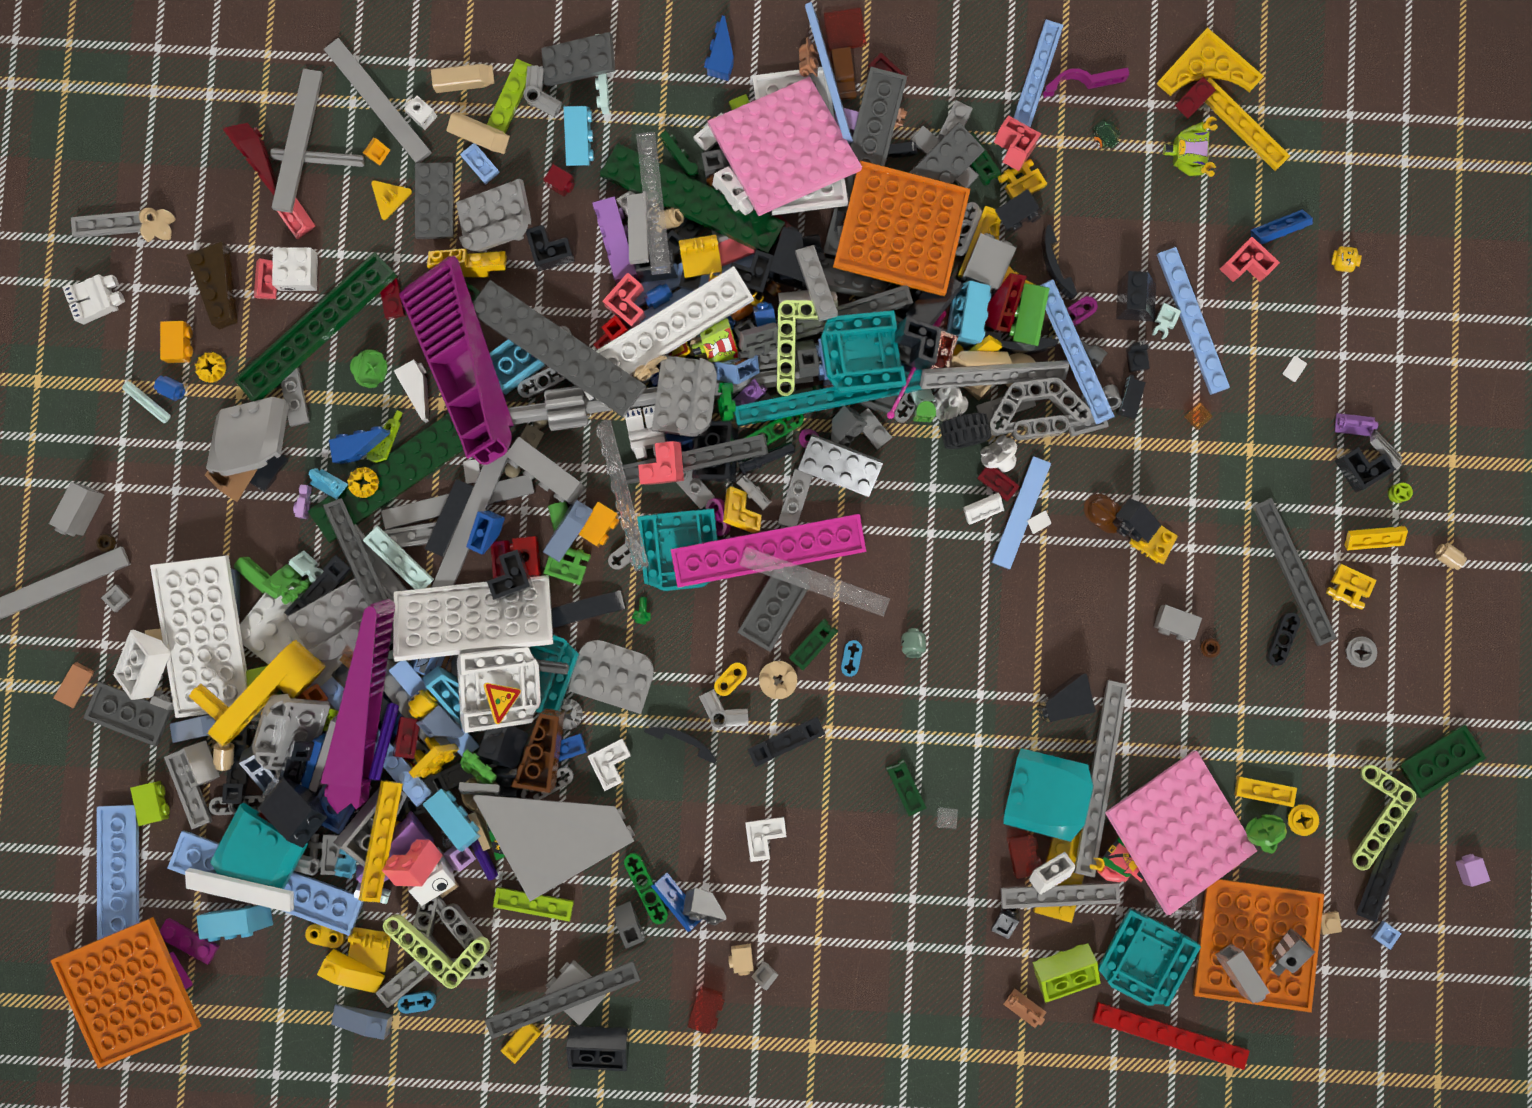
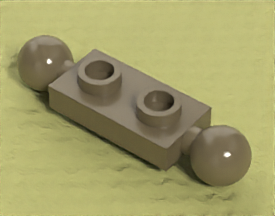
(532, 436)

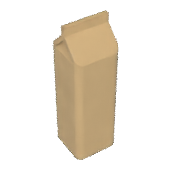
(462, 77)
(478, 132)
(980, 358)

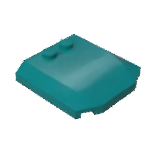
(862, 352)
(668, 532)
(554, 685)
(1049, 795)
(255, 851)
(1147, 959)

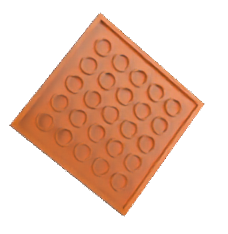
(902, 228)
(1255, 922)
(125, 993)

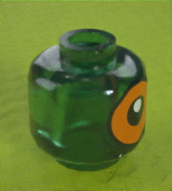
(1106, 134)

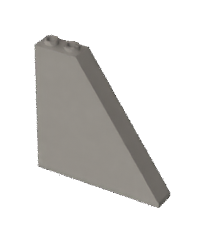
(552, 838)

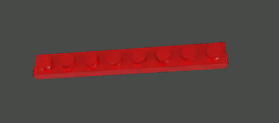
(1171, 1035)

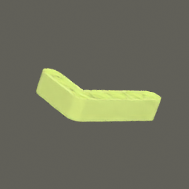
(790, 339)
(1384, 817)
(434, 953)

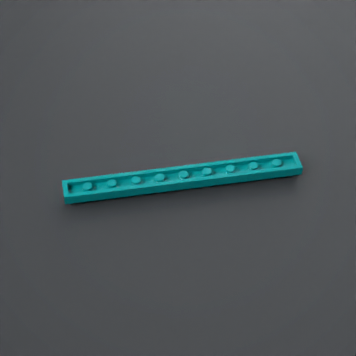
(814, 401)

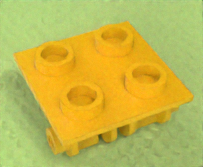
(700, 256)
(1158, 546)
(369, 948)

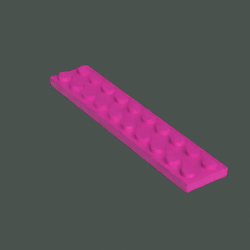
(793, 544)

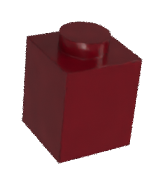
(559, 180)

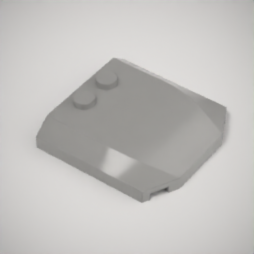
(247, 436)

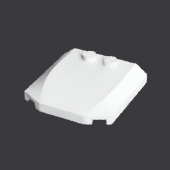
(501, 667)

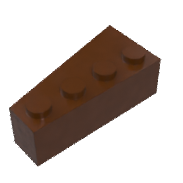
(542, 754)

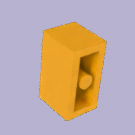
(175, 342)
(599, 525)

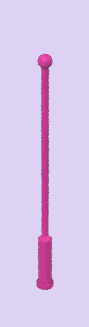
(890, 414)

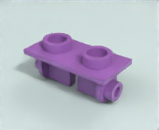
(750, 393)
(1355, 424)

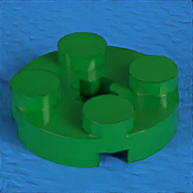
(725, 404)

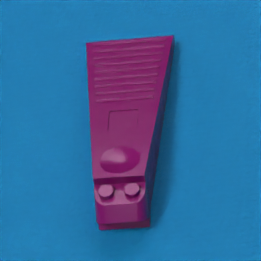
(459, 359)
(359, 711)

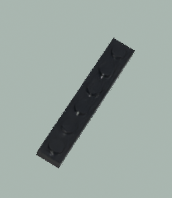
(1386, 868)

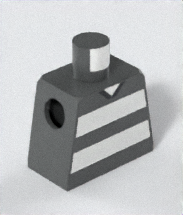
(1291, 953)

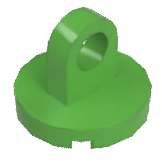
(369, 368)
(1266, 832)

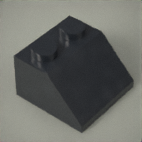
(503, 746)

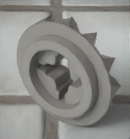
(1367, 646)
(576, 713)

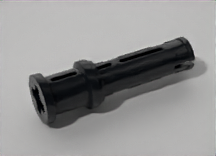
(756, 462)

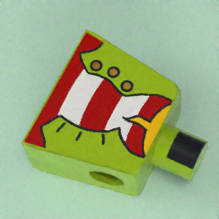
(717, 343)

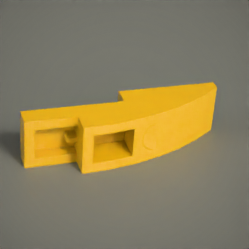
(471, 264)

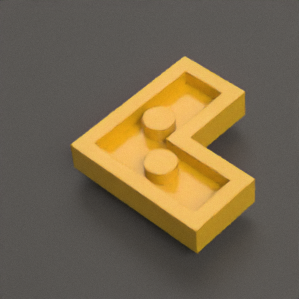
(737, 515)

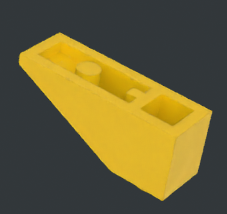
(350, 973)

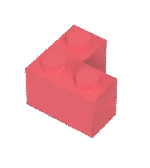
(1018, 140)
(1250, 257)
(621, 301)
(667, 466)
(415, 866)

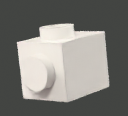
(420, 112)

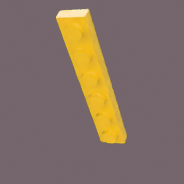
(1246, 127)
(380, 841)

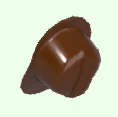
(1102, 511)

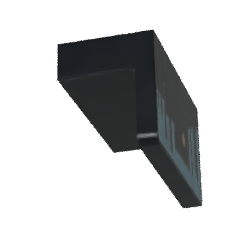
(1131, 397)

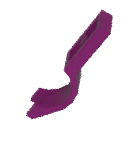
(1090, 81)

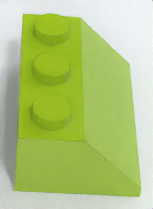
(1067, 972)

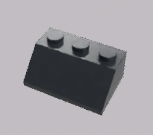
(929, 306)
(717, 433)
(597, 1048)

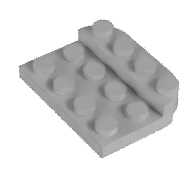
(494, 217)
(684, 396)
(326, 617)
(612, 675)
(284, 722)

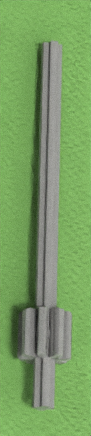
(570, 408)

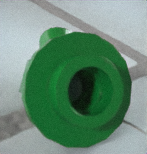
(642, 616)

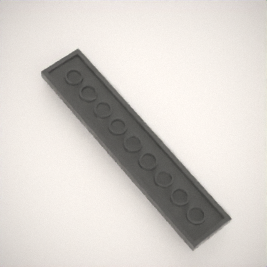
(872, 131)
(557, 349)

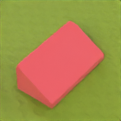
(298, 220)
(732, 251)
(263, 280)

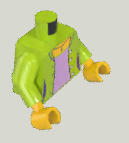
(1191, 149)

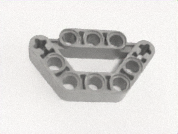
(1070, 418)
(452, 924)

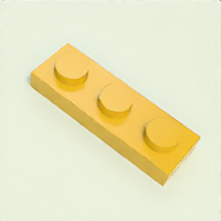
(1376, 538)
(1265, 791)

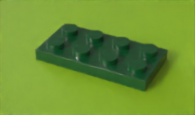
(1441, 761)

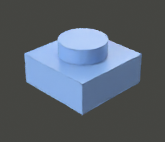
(1386, 935)

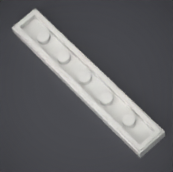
(239, 890)

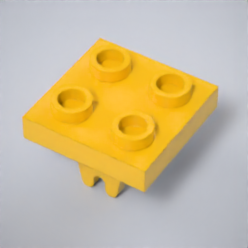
(434, 760)

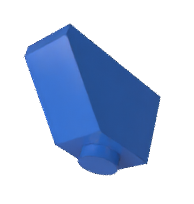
(763, 314)
(485, 531)

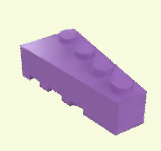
(614, 237)
(403, 837)

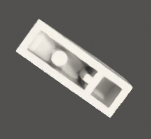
(415, 385)

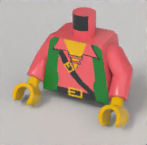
(1117, 864)

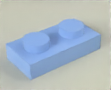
(479, 163)

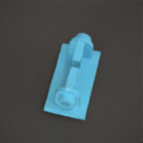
(327, 483)
(345, 866)

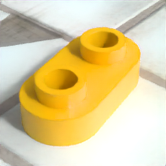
(729, 678)
(324, 936)

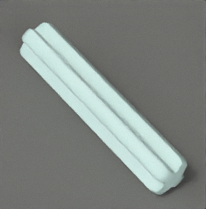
(146, 402)

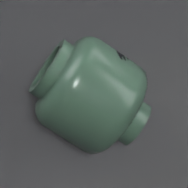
(913, 643)

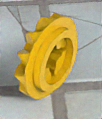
(217, 371)
(367, 489)
(1310, 824)

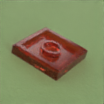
(845, 29)

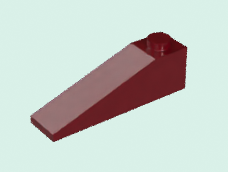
(250, 144)

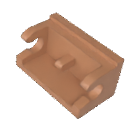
(74, 684)

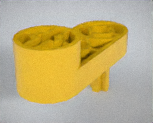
(289, 671)

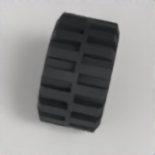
(965, 430)

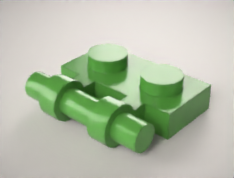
(567, 570)
(282, 581)
(472, 764)

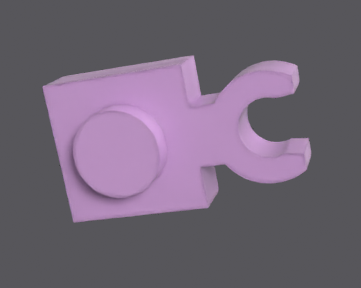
(303, 503)

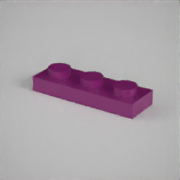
(188, 941)

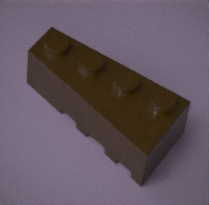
(214, 280)

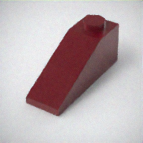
(1005, 302)

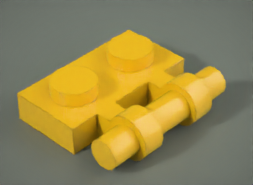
(1031, 180)
(1354, 581)

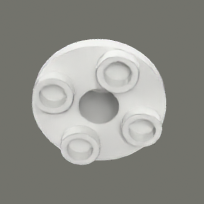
(950, 403)
(1000, 454)

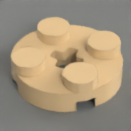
(767, 682)

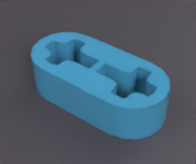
(846, 657)
(417, 1007)

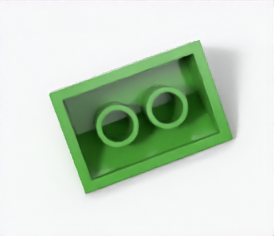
(1030, 314)

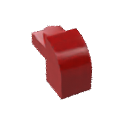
(613, 329)

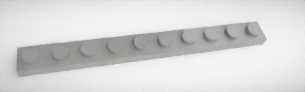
(1101, 775)

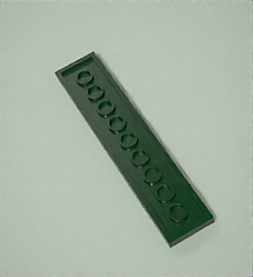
(696, 201)
(315, 328)
(397, 474)

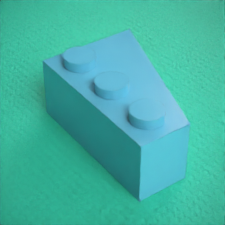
(578, 135)
(445, 689)
(452, 819)
(233, 922)

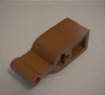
(843, 72)

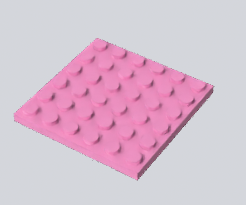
(784, 146)
(1181, 832)

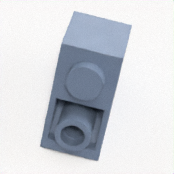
(439, 724)

